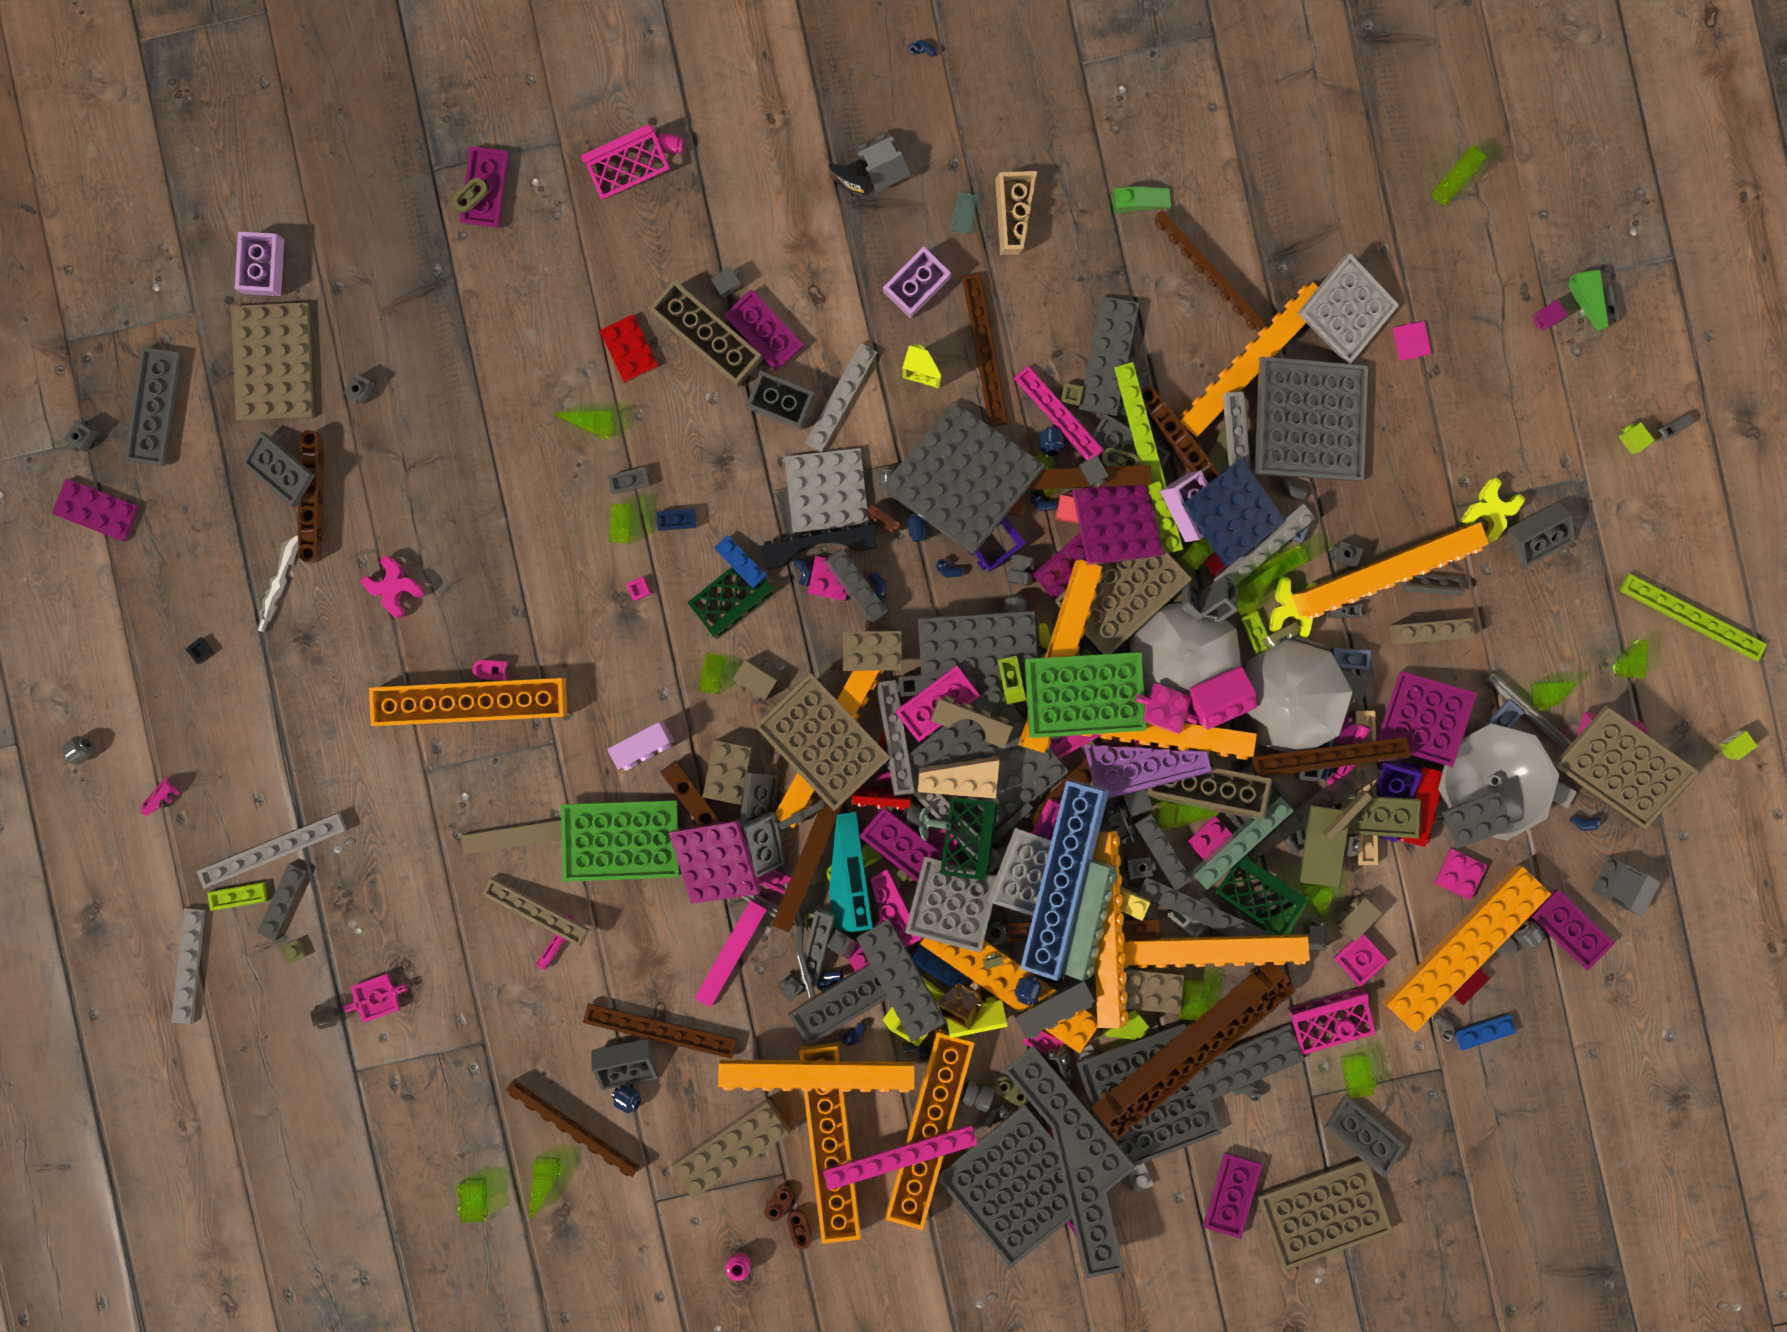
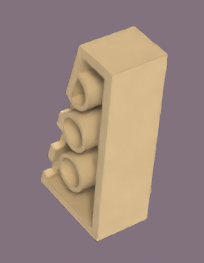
(1014, 199)
(961, 778)

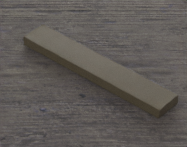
(511, 837)
(536, 911)

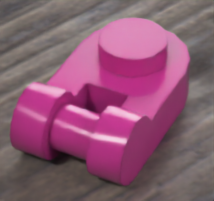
(484, 670)

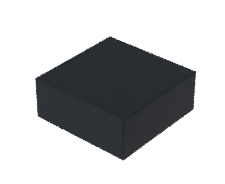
(200, 650)

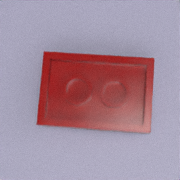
(629, 348)
(880, 797)

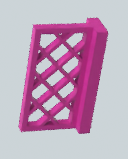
(624, 144)
(1331, 1005)

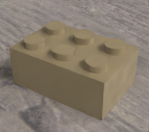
(872, 651)
(727, 771)
(1154, 990)

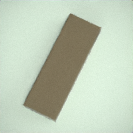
(1347, 815)

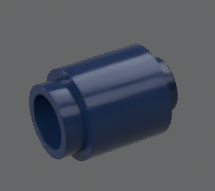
(917, 528)

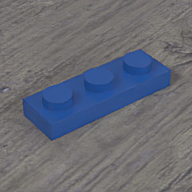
(740, 562)
(937, 967)
(1485, 1031)

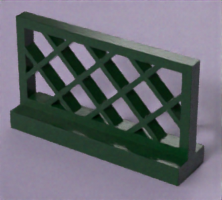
(738, 612)
(986, 839)
(1272, 882)

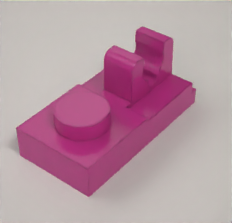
(152, 802)

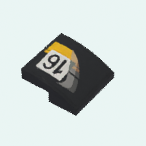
(853, 183)

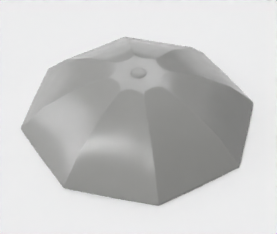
(1183, 649)
(1298, 697)
(1507, 763)

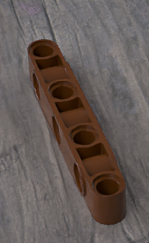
(1180, 439)
(311, 532)
(692, 799)

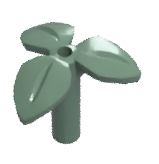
(931, 822)

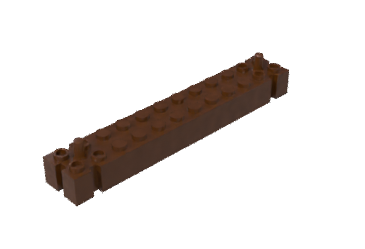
(1193, 1049)

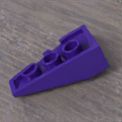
(1398, 781)

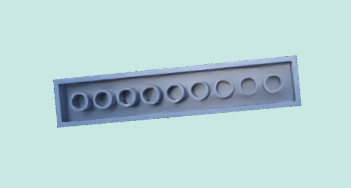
(1063, 878)

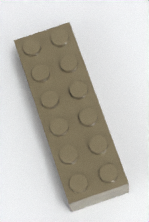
(706, 333)
(1220, 792)
(730, 1148)

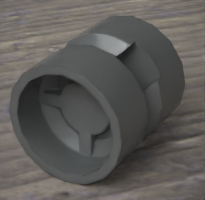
(1021, 570)
(977, 1095)

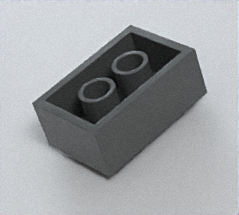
(780, 400)

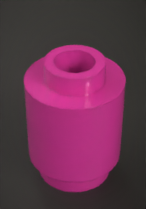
(671, 143)

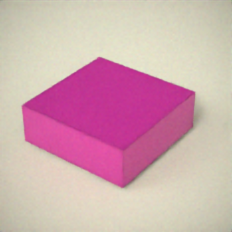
(638, 588)

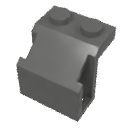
(882, 161)
(1212, 602)
(1625, 886)

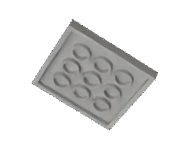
(1348, 308)
(826, 490)
(1021, 872)
(950, 906)

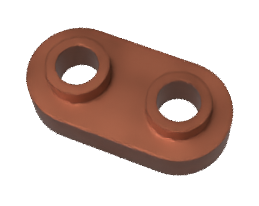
(890, 524)
(778, 1203)
(799, 1228)

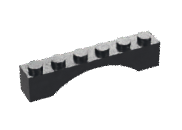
(779, 554)

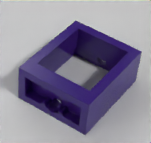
(1015, 537)

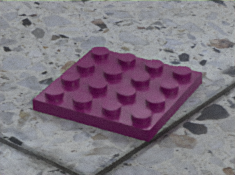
(1117, 524)
(1429, 716)
(715, 861)

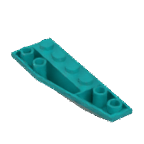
(848, 879)

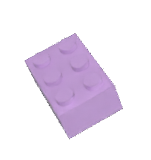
(259, 263)
(917, 282)
(1179, 492)
(641, 746)

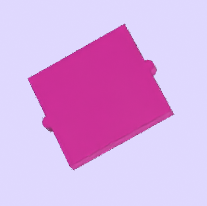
(1411, 341)

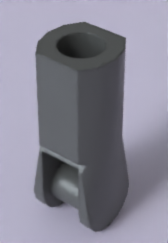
(1610, 303)
(1675, 426)
(1344, 612)

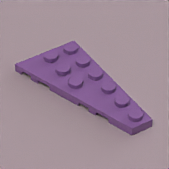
(1135, 769)

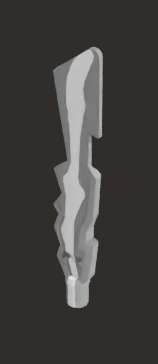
(277, 583)

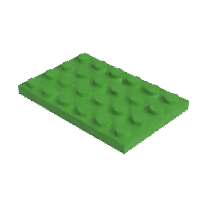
(1084, 695)
(618, 840)

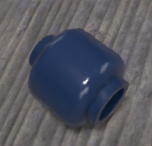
(1051, 441)
(1028, 990)
(626, 1098)

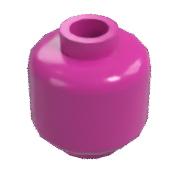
(738, 1266)

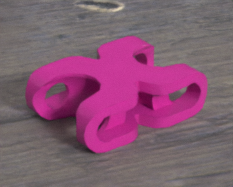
(392, 587)

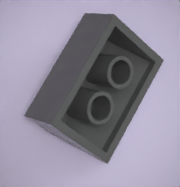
(1542, 534)
(624, 1064)

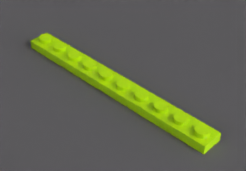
(1147, 454)

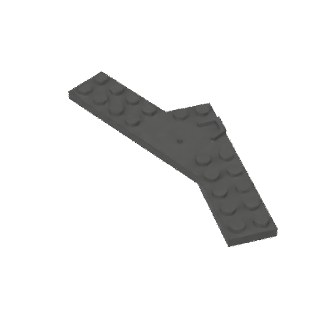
(1087, 1158)

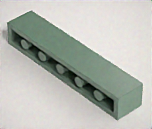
(1240, 843)
(1089, 919)

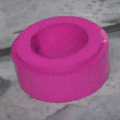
(1345, 1028)

